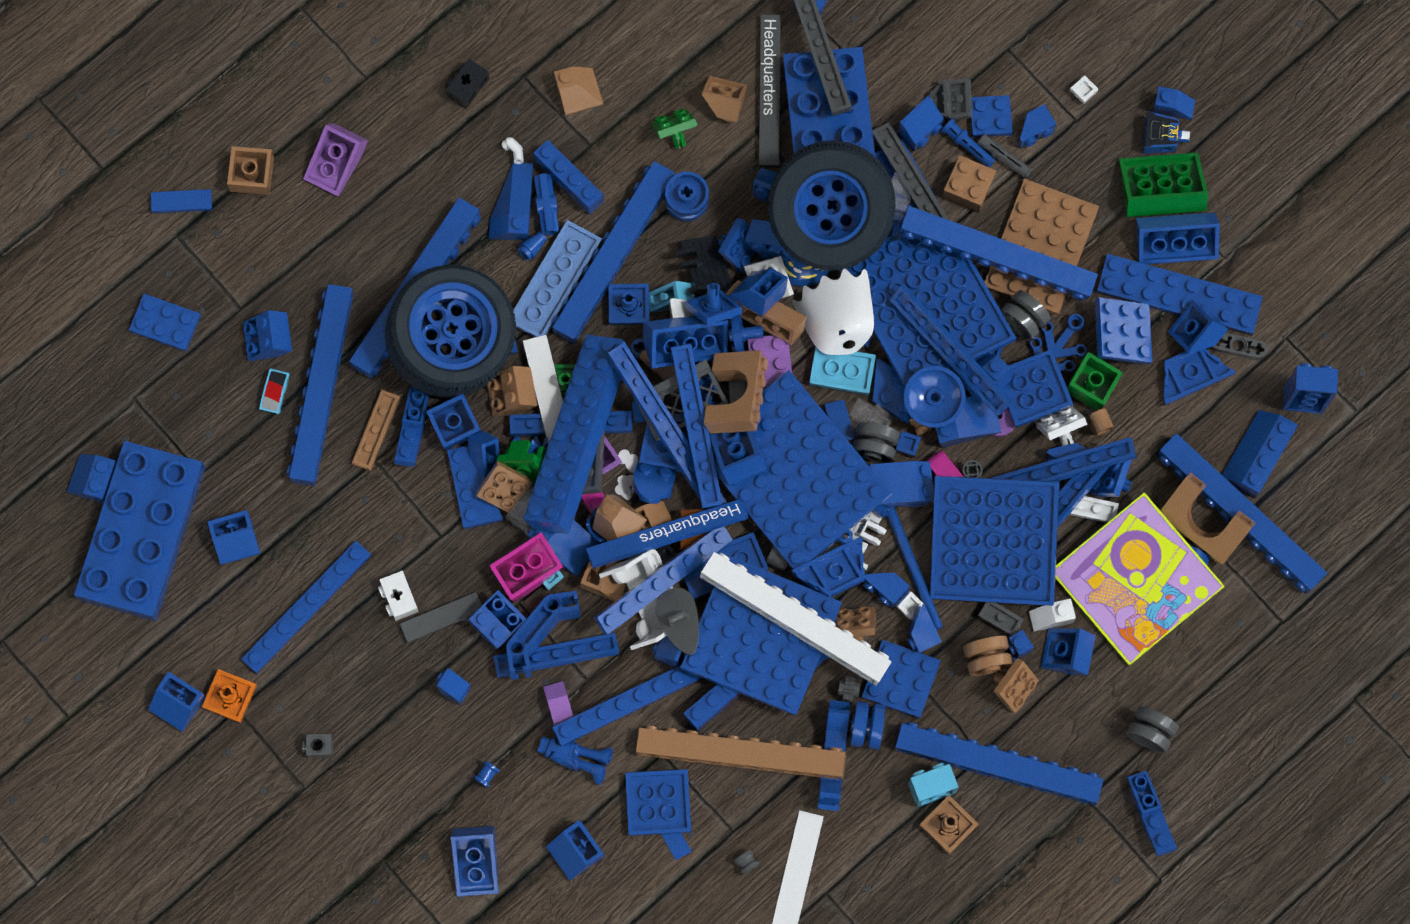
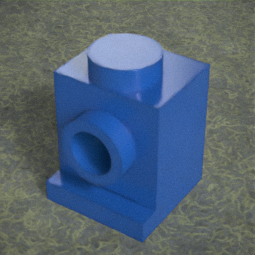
(1019, 645)

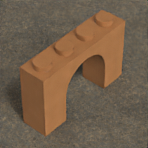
(744, 413)
(1218, 544)

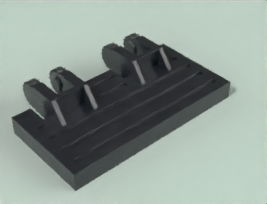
(707, 264)

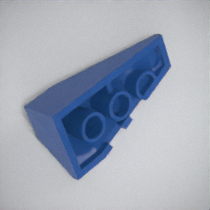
(513, 209)

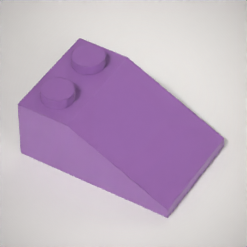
(335, 158)

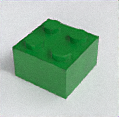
(1093, 381)

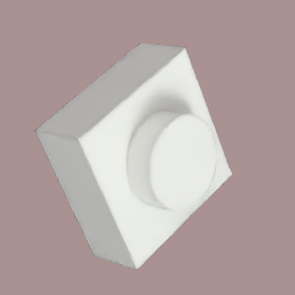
(1084, 89)
(907, 604)

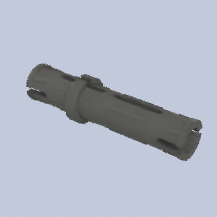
(1004, 156)

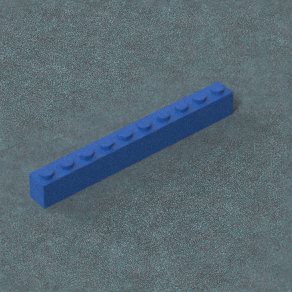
(438, 252)
(613, 253)
(997, 253)
(321, 385)
(1227, 500)
(999, 764)

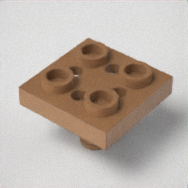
(505, 481)
(857, 621)
(1015, 685)
(949, 810)

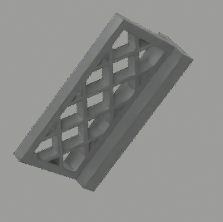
(670, 385)

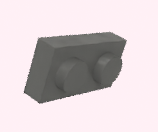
(1000, 618)

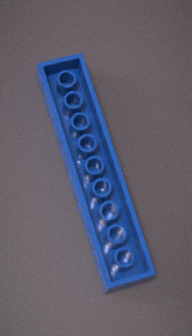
(575, 438)

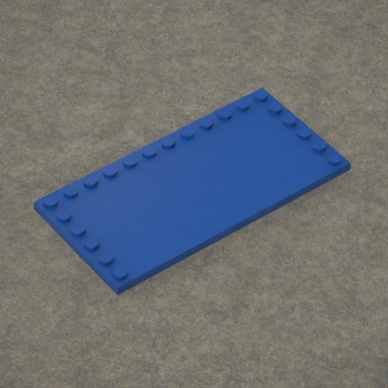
(942, 283)

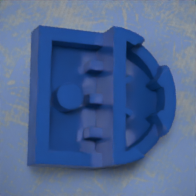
(653, 483)

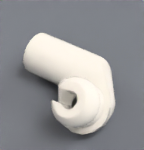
(511, 143)

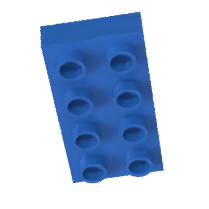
(810, 111)
(139, 531)

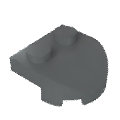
(953, 98)

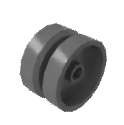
(1025, 315)
(876, 442)
(1152, 730)

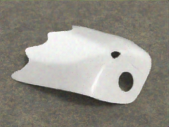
(836, 307)

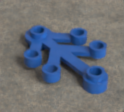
(1057, 347)

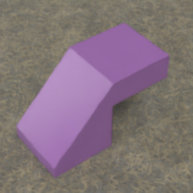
(558, 702)

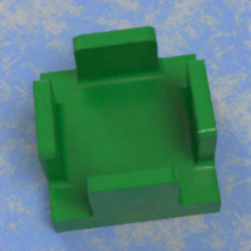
(522, 461)

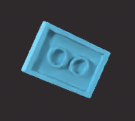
(843, 372)

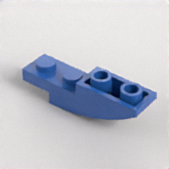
(412, 428)
(1151, 813)

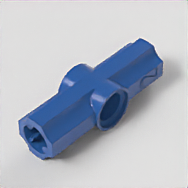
(546, 204)

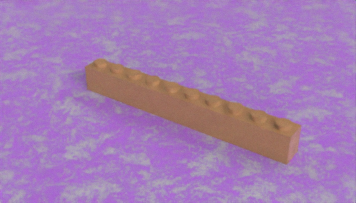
(741, 753)

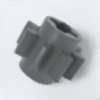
(849, 688)

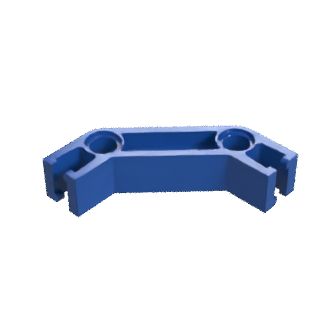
(538, 626)
(835, 737)

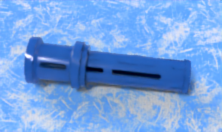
(959, 139)

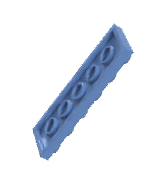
(555, 279)

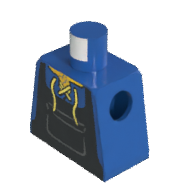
(1162, 134)

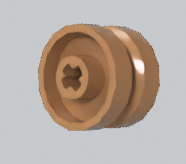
(987, 655)

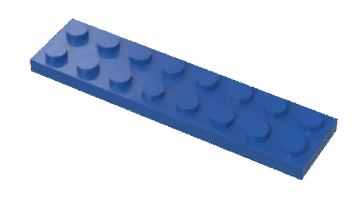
(1175, 291)

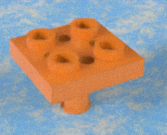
(223, 685)

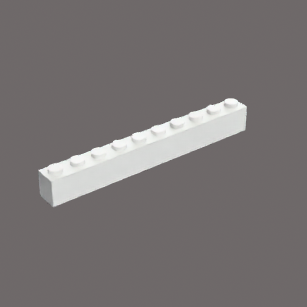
(795, 618)

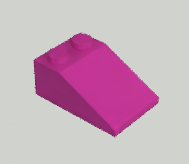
(526, 567)

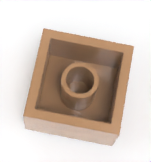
(250, 170)
(969, 183)

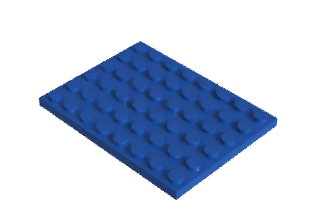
(813, 476)

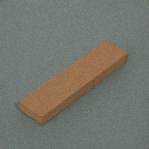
(376, 430)

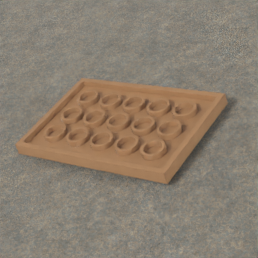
(1049, 225)

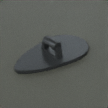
(679, 619)

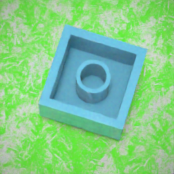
(933, 784)

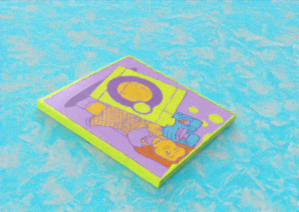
(1137, 579)

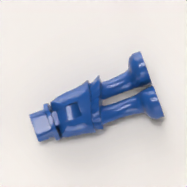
(568, 757)

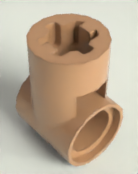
(1100, 422)

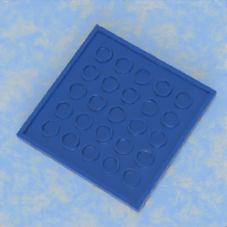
(994, 540)
(754, 653)

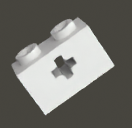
(406, 605)

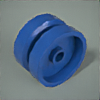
(683, 207)
(867, 725)

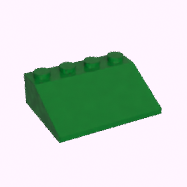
(1163, 184)

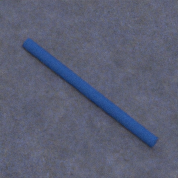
(913, 566)

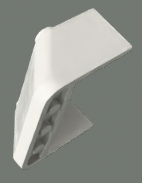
(633, 572)

